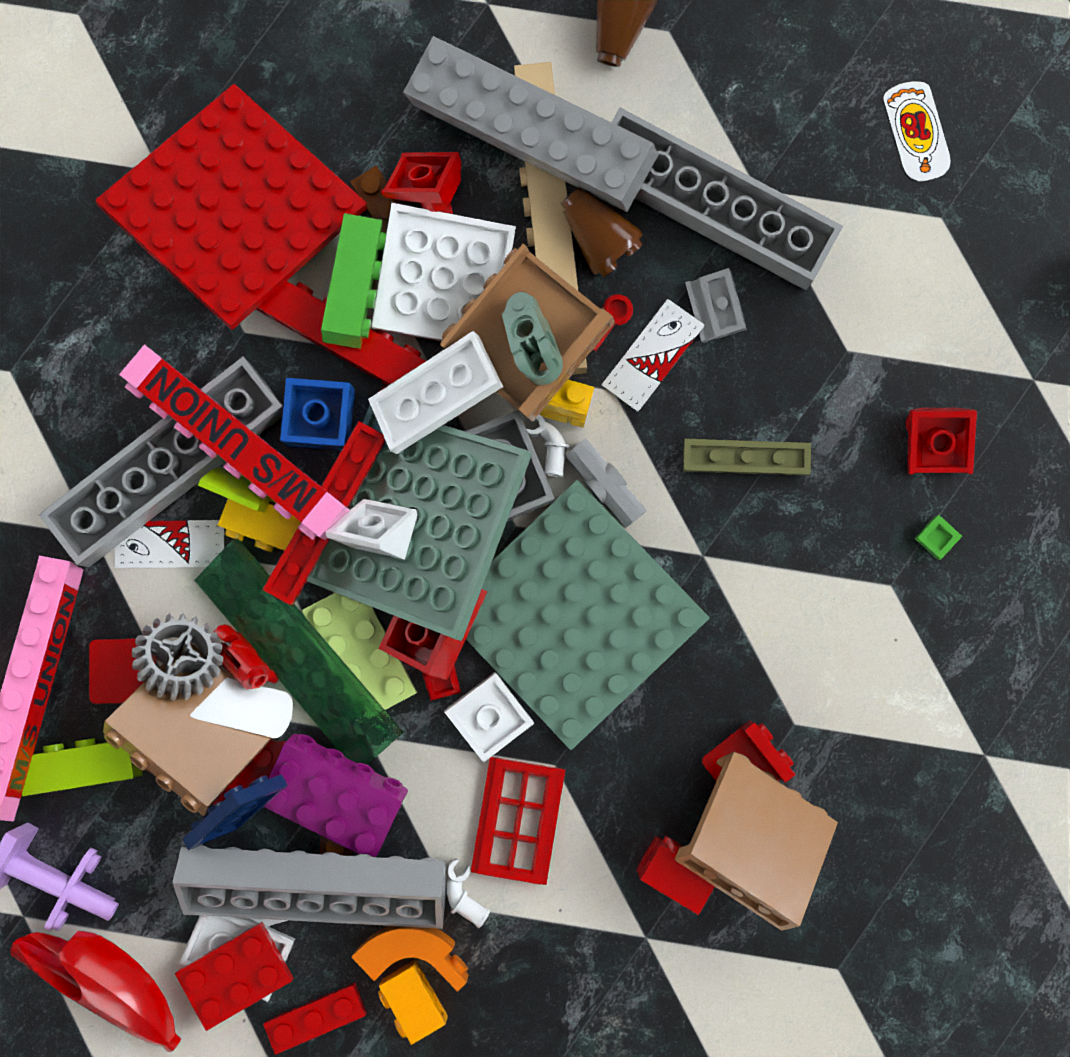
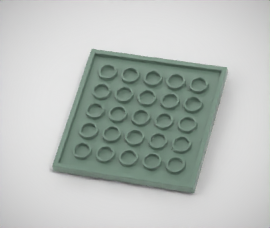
(462, 504)
(579, 615)

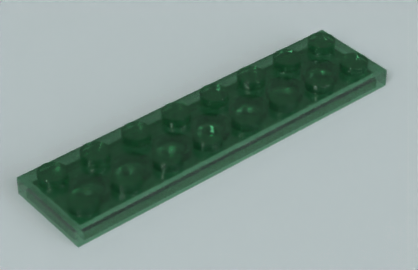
(298, 656)

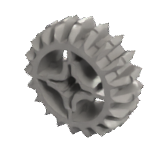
(154, 643)

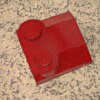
(425, 179)
(941, 440)

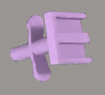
(19, 864)

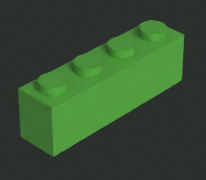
(352, 281)

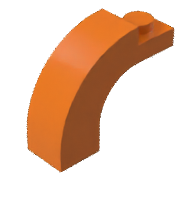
(411, 942)

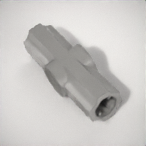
(605, 483)

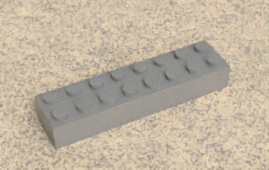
(531, 123)
(732, 207)
(153, 471)
(311, 887)

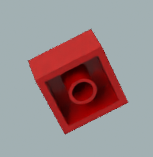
(670, 877)

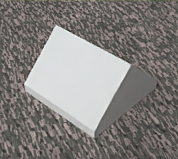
(376, 528)

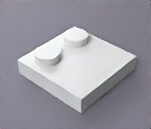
(489, 716)

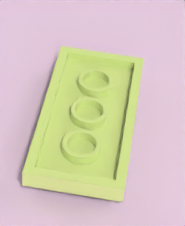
(355, 636)

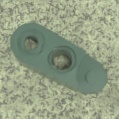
(530, 351)

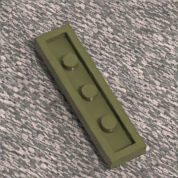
(746, 457)

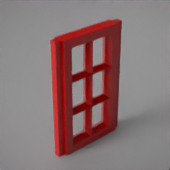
(546, 827)

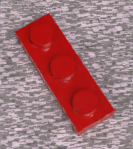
(315, 1018)

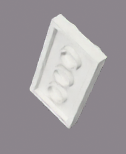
(435, 392)

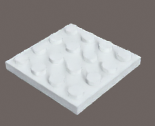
(434, 269)

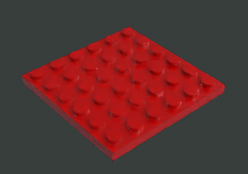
(231, 205)

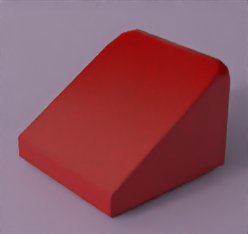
(440, 687)

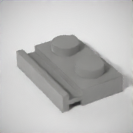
(716, 305)

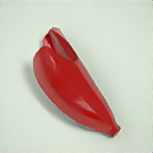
(101, 980)

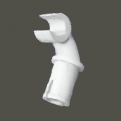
(555, 446)
(459, 900)

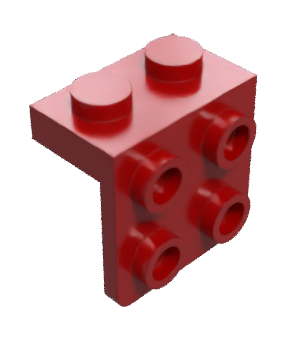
(111, 670)
(755, 744)

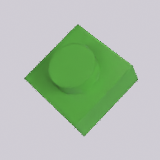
(938, 537)

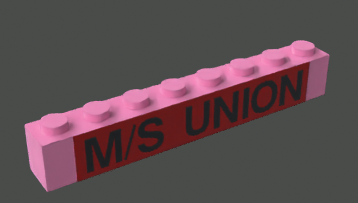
(234, 442)
(33, 672)

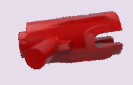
(242, 659)

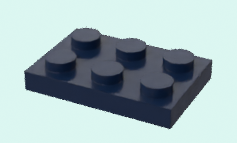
(234, 811)

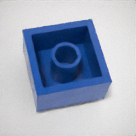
(317, 414)

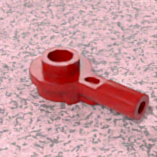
(621, 310)

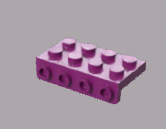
(336, 795)

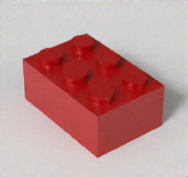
(423, 647)

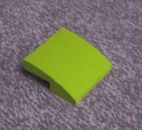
(225, 484)

